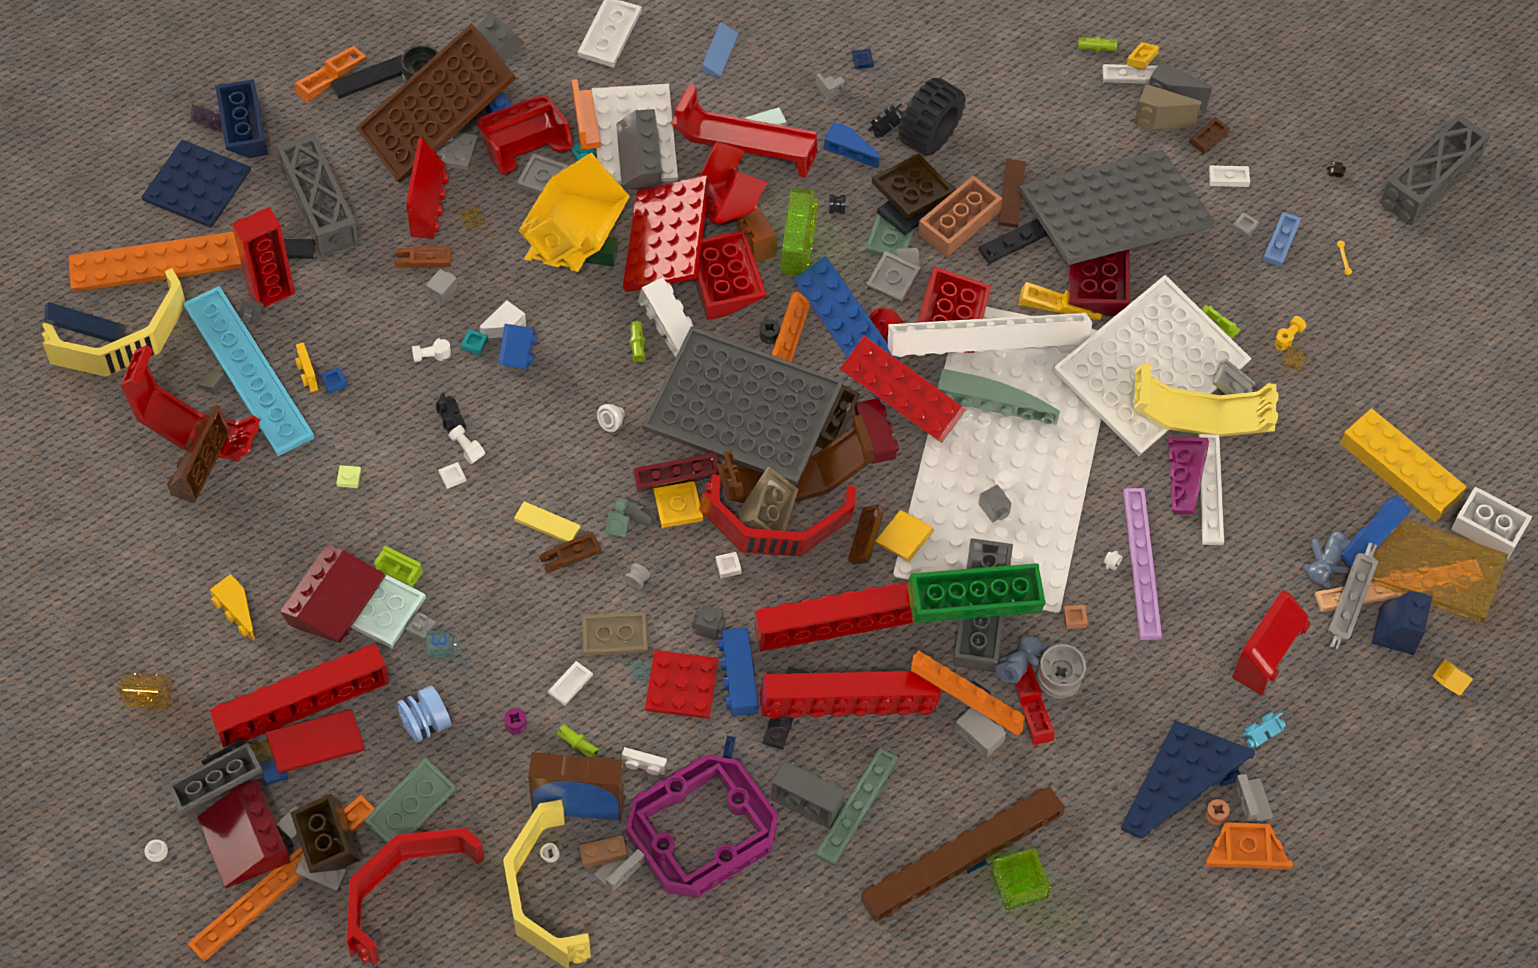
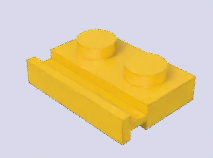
(303, 363)

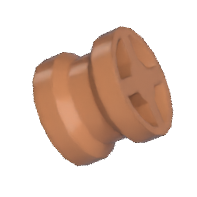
(1217, 817)

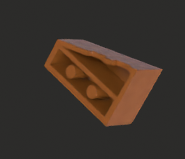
(759, 234)

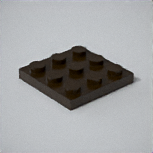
(912, 186)

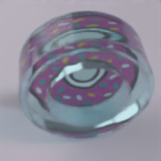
(640, 670)

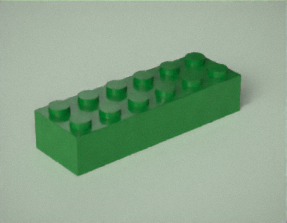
(975, 593)

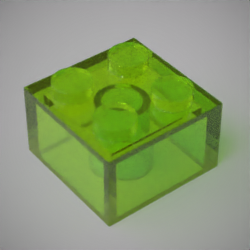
(1020, 879)

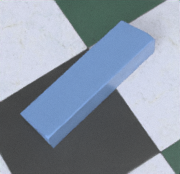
(719, 50)

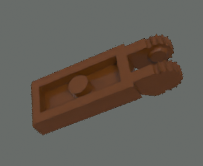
(571, 552)

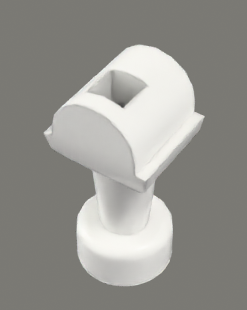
(440, 351)
(472, 450)

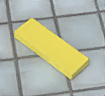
(547, 522)

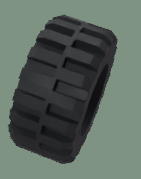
(931, 116)

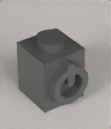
(708, 622)

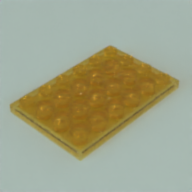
(1442, 565)

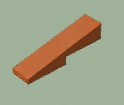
(333, 69)

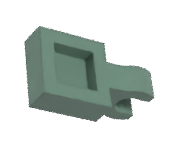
(618, 521)

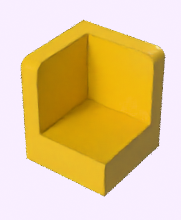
(1452, 677)

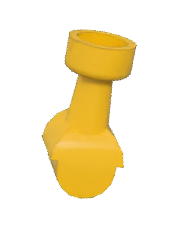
(1285, 336)

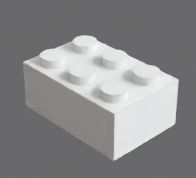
(1491, 522)

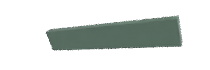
(857, 807)

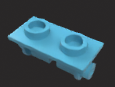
(1270, 724)

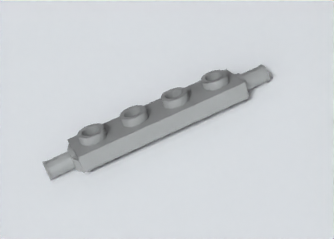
(1352, 596)

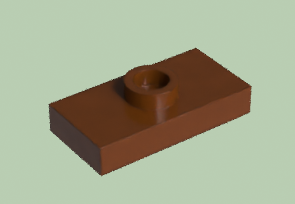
(1209, 135)

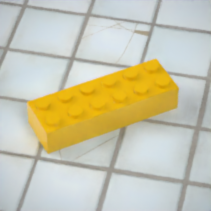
(1403, 465)

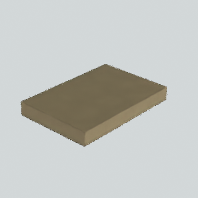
(614, 633)

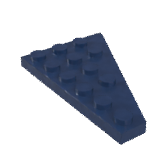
(1182, 771)

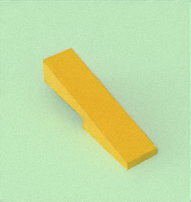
(1049, 300)

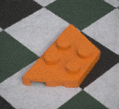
(1248, 847)

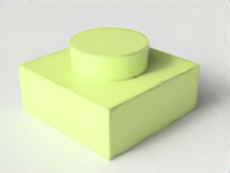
(348, 476)

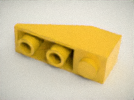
(232, 599)

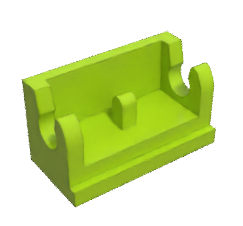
(398, 566)

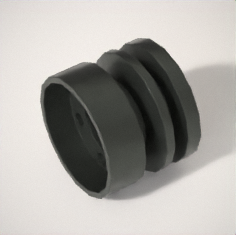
(415, 59)

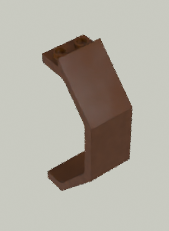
(822, 474)

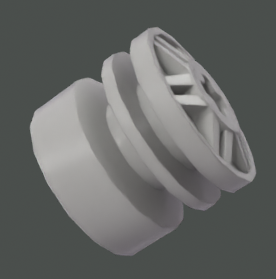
(1061, 660)

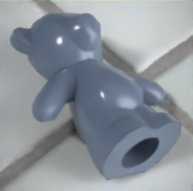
(1327, 560)
(1013, 666)

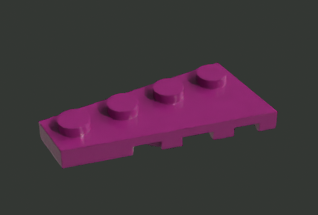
(1187, 465)

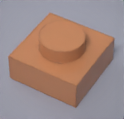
(1075, 616)

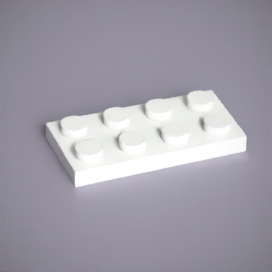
(609, 32)

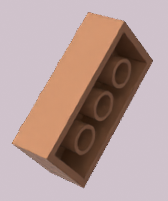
(959, 216)

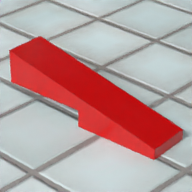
(1036, 718)

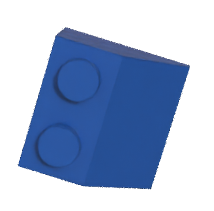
(517, 346)

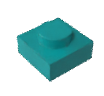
(578, 153)
(474, 342)

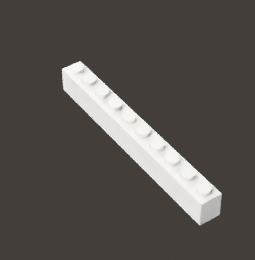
(988, 334)

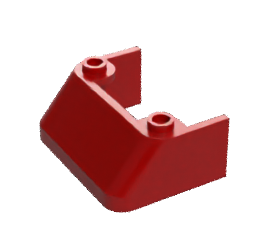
(730, 191)
(1271, 642)

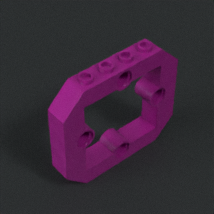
(699, 772)

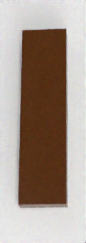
(1011, 196)

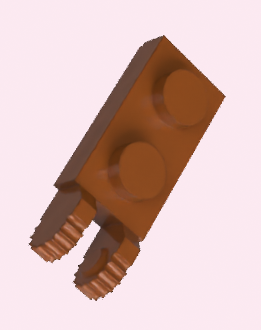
(423, 257)

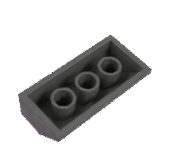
(639, 150)
(215, 779)

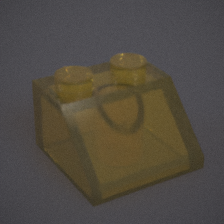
(145, 691)

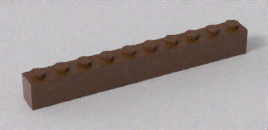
(961, 854)

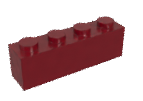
(675, 472)

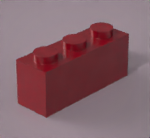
(878, 429)

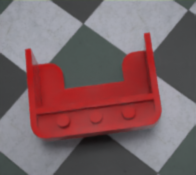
(523, 129)

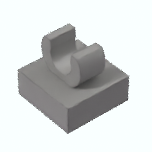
(419, 626)

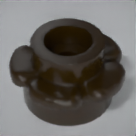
(1336, 169)

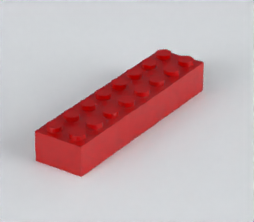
(832, 616)
(847, 694)
(300, 695)

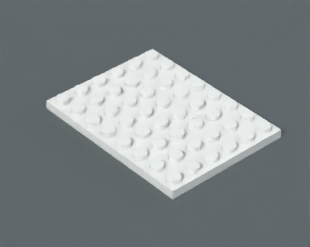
(1157, 330)

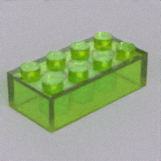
(799, 231)

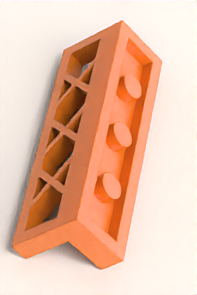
(585, 117)

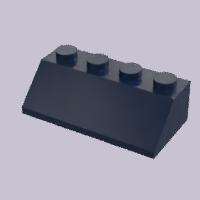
(241, 118)

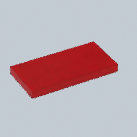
(315, 741)

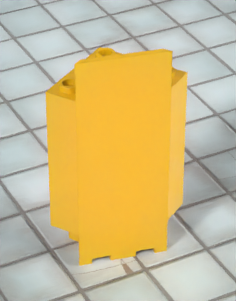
(573, 214)

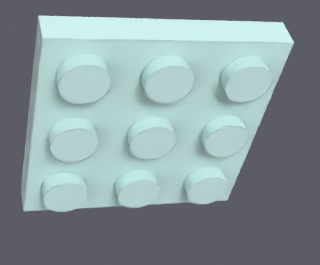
(389, 611)

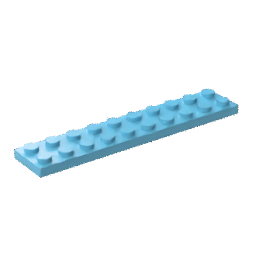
(248, 371)

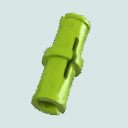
(1097, 44)
(637, 341)
(577, 741)

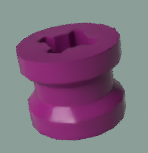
(516, 726)

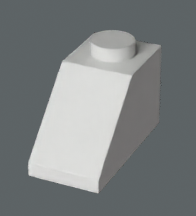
(507, 314)

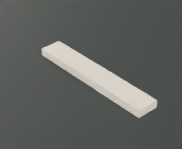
(1212, 494)

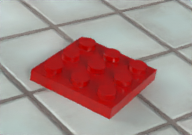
(681, 684)

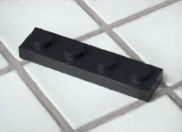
(1012, 241)
(779, 728)

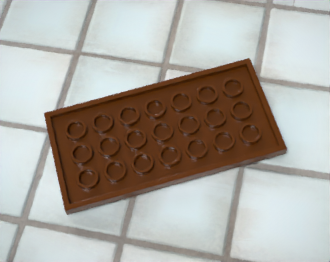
(436, 101)

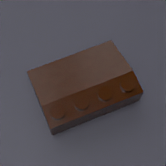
(199, 456)

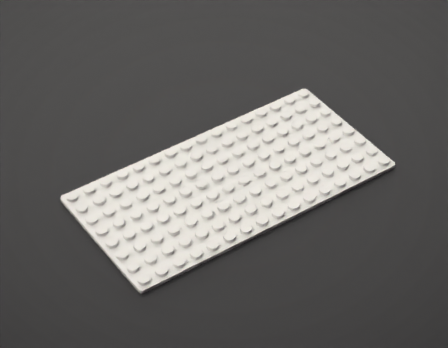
(1046, 459)

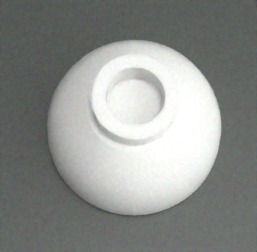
(610, 417)

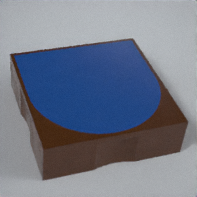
(585, 784)

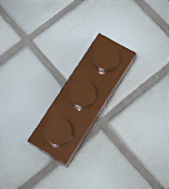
(866, 534)

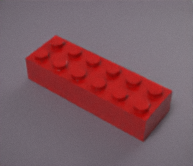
(263, 257)
(903, 389)

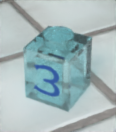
(441, 644)

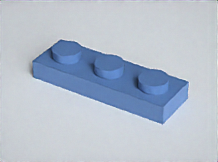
(1282, 239)

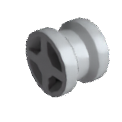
(637, 576)

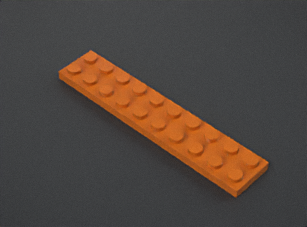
(151, 261)

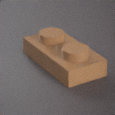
(603, 851)

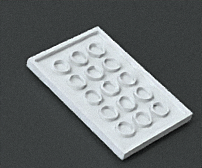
(618, 102)

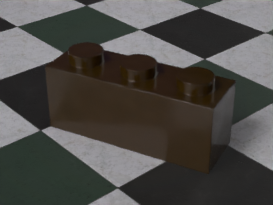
(838, 416)

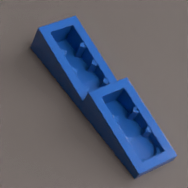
(1378, 529)

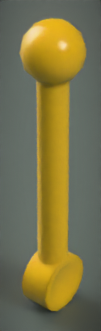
(1341, 244)

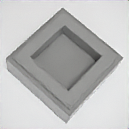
(1245, 224)

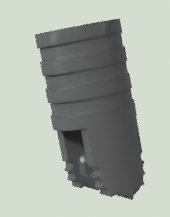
(640, 513)

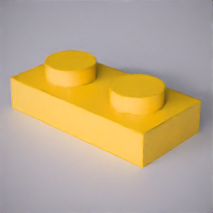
(1142, 55)

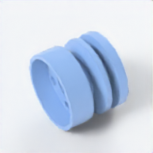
(425, 713)

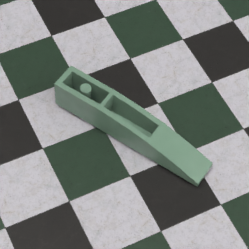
(995, 396)

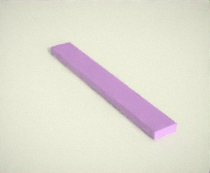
(1142, 564)

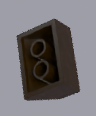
(325, 835)

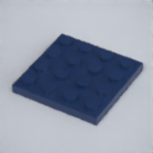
(196, 183)

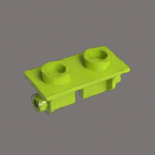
(1223, 323)

